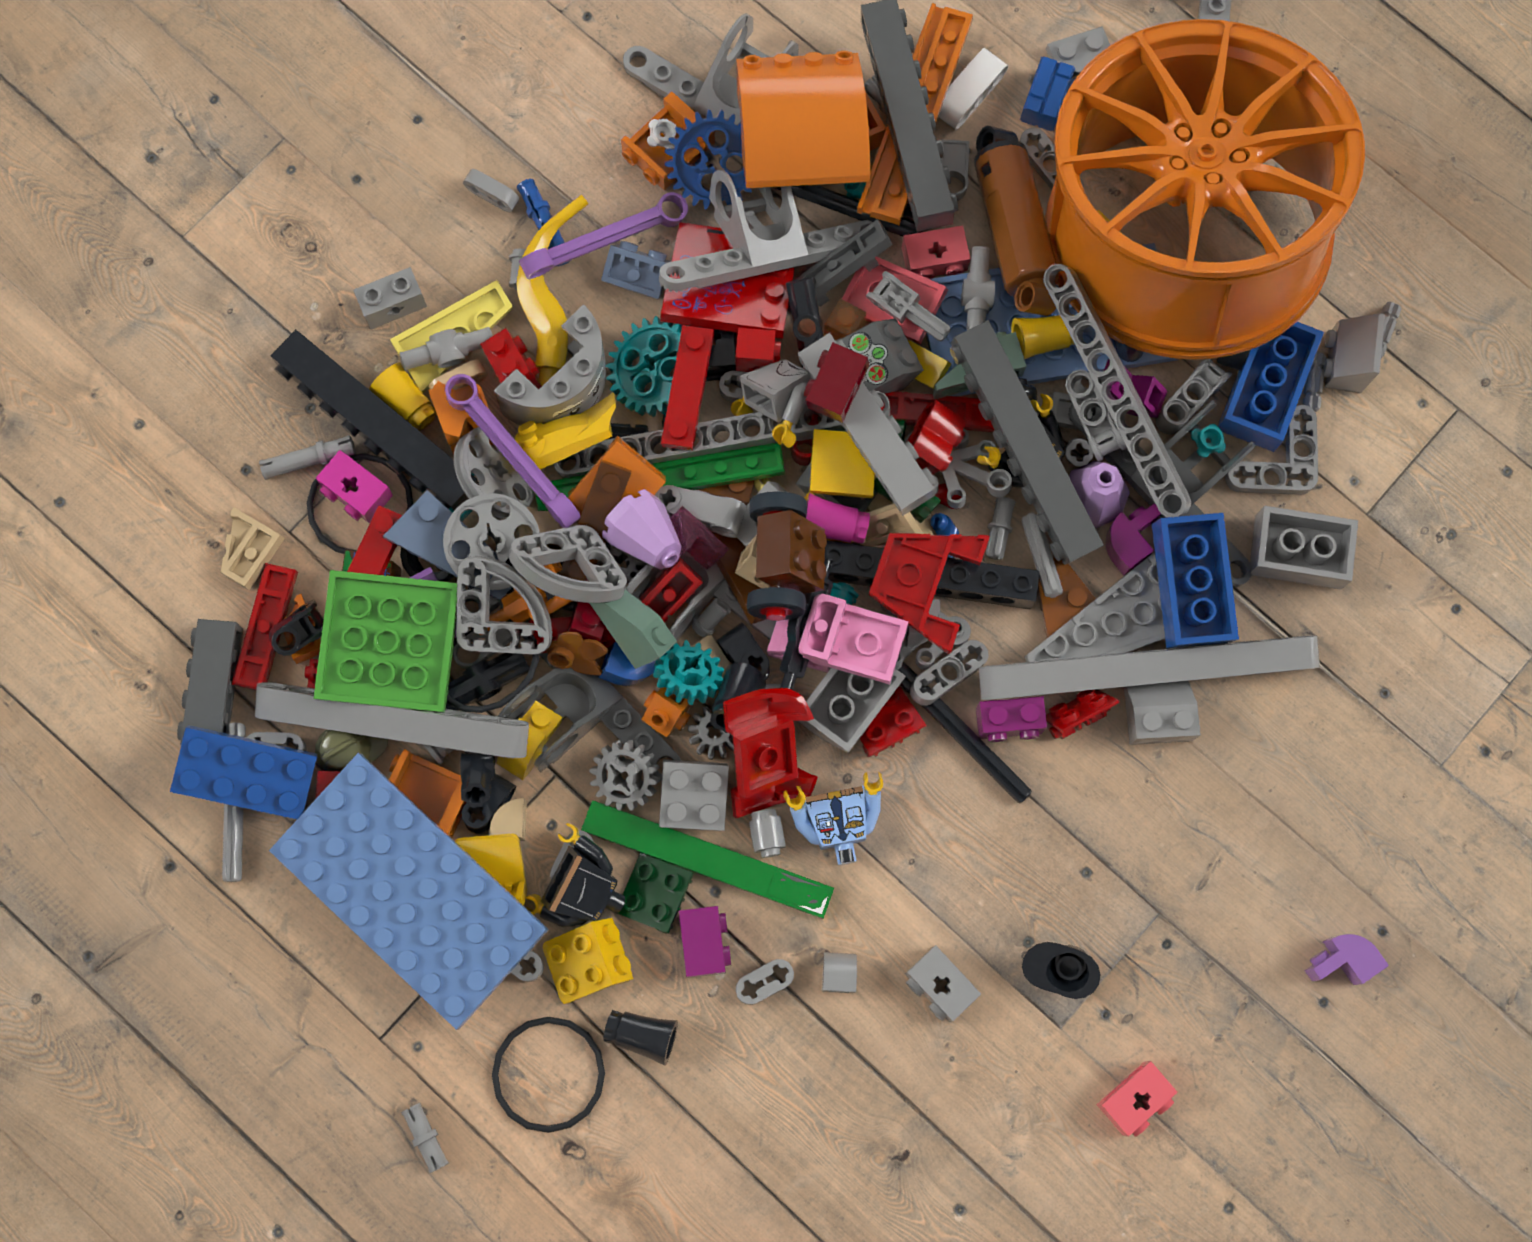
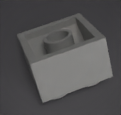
(1354, 352)
(1161, 713)

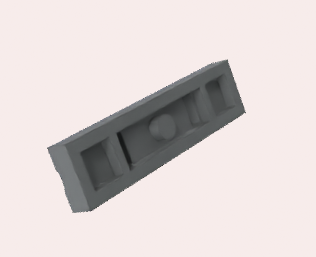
(845, 261)

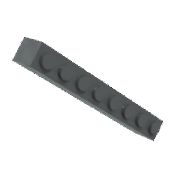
(907, 115)
(1025, 443)

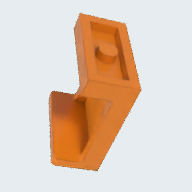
(653, 159)
(642, 475)
(430, 789)

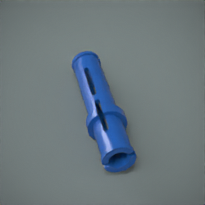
(538, 209)

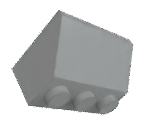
(847, 705)

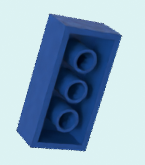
(1270, 387)
(1195, 580)
(243, 772)

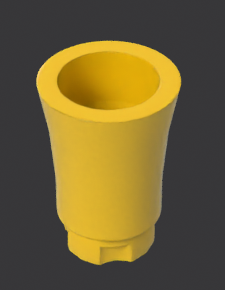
(1041, 335)
(403, 396)

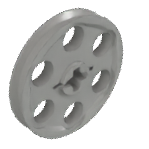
(492, 471)
(475, 536)

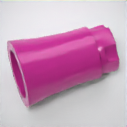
(838, 520)

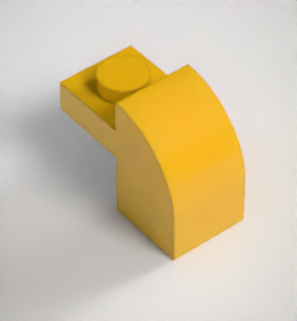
(542, 725)

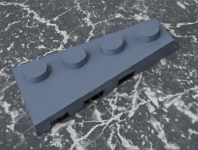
(422, 535)

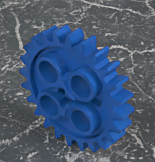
(690, 175)

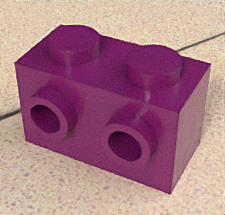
(1011, 718)
(703, 941)

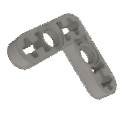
(1294, 463)

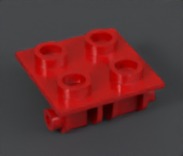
(1086, 708)
(892, 724)

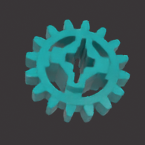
(691, 673)

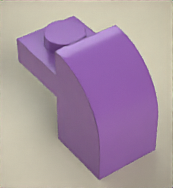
(1353, 954)

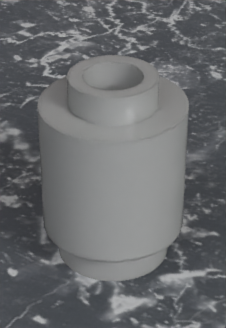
(767, 833)

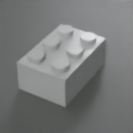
(1303, 547)

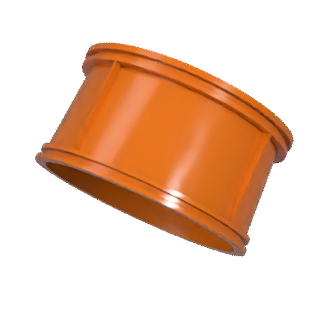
(1212, 111)

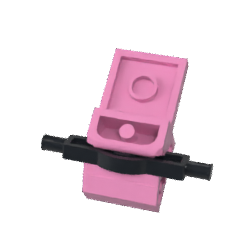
(837, 638)

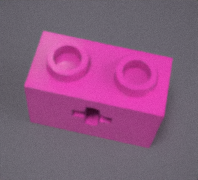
(345, 472)

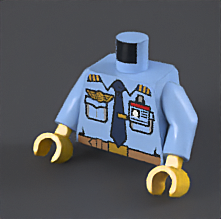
(838, 817)

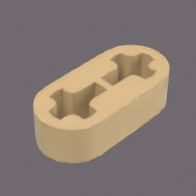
(472, 368)

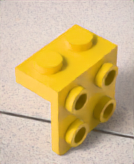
(501, 859)
(587, 960)

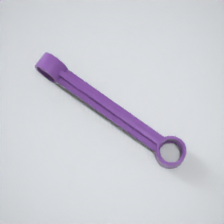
(544, 260)
(556, 503)

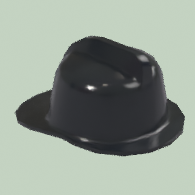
(1061, 969)

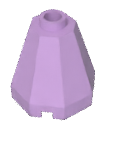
(1100, 490)
(643, 530)

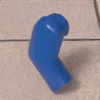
(943, 526)

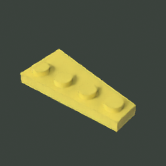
(470, 314)

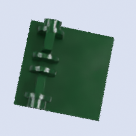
(655, 893)

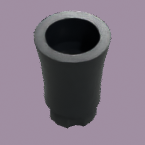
(737, 680)
(641, 1035)

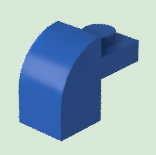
(619, 670)

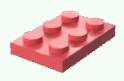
(866, 281)

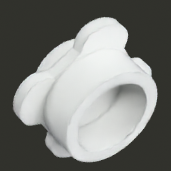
(661, 126)

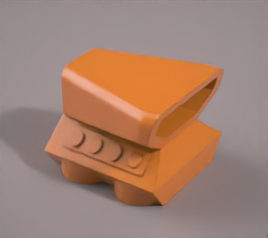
(453, 421)

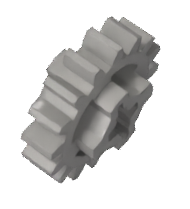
(633, 787)

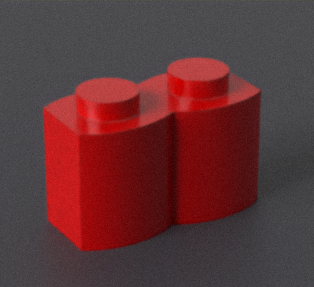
(935, 436)

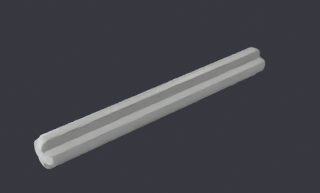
(233, 828)

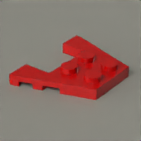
(911, 574)

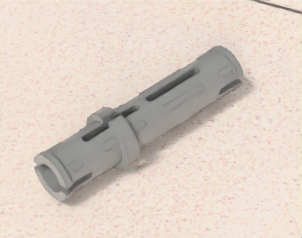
(296, 460)

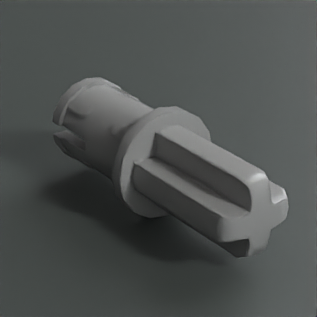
(1000, 528)

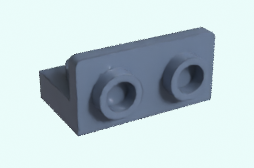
(634, 269)

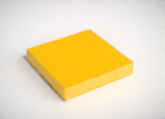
(839, 466)

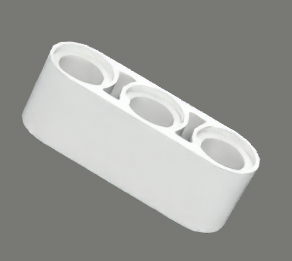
(972, 88)

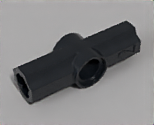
(804, 306)
(486, 678)
(476, 777)

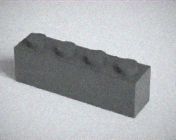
(210, 675)

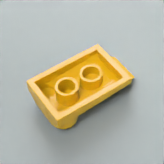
(566, 435)

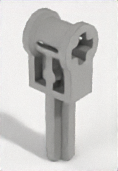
(902, 303)

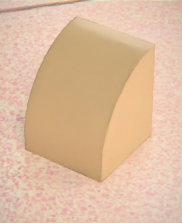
(510, 819)

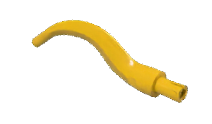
(541, 306)

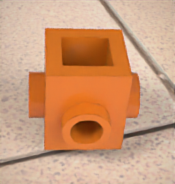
(665, 713)

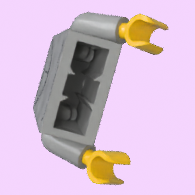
(777, 393)

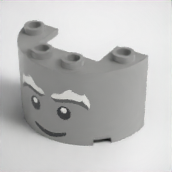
(571, 389)

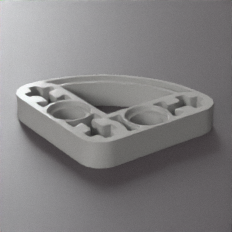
(530, 555)
(480, 619)

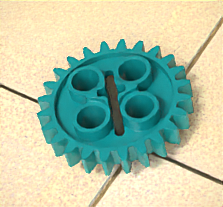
(652, 366)

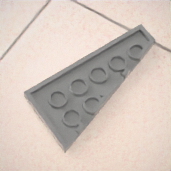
(1114, 623)

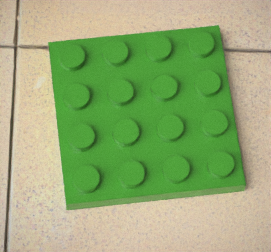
(387, 641)

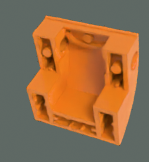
(803, 119)

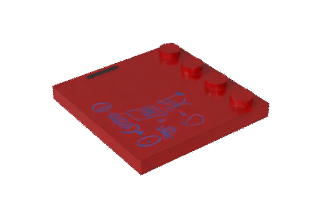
(726, 306)

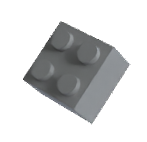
(693, 795)

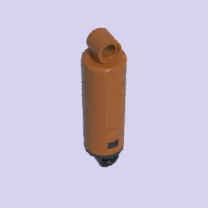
(1015, 218)

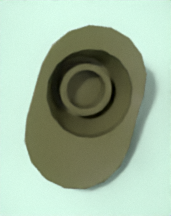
(338, 748)

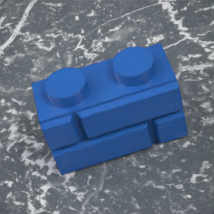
(1047, 93)

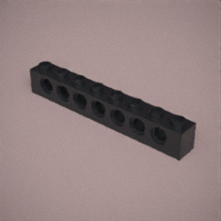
(958, 580)

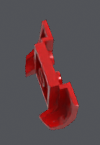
(766, 748)

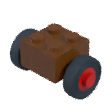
(787, 556)

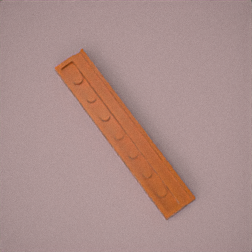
(938, 56)

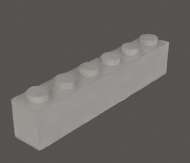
(879, 439)

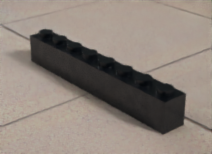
(370, 418)

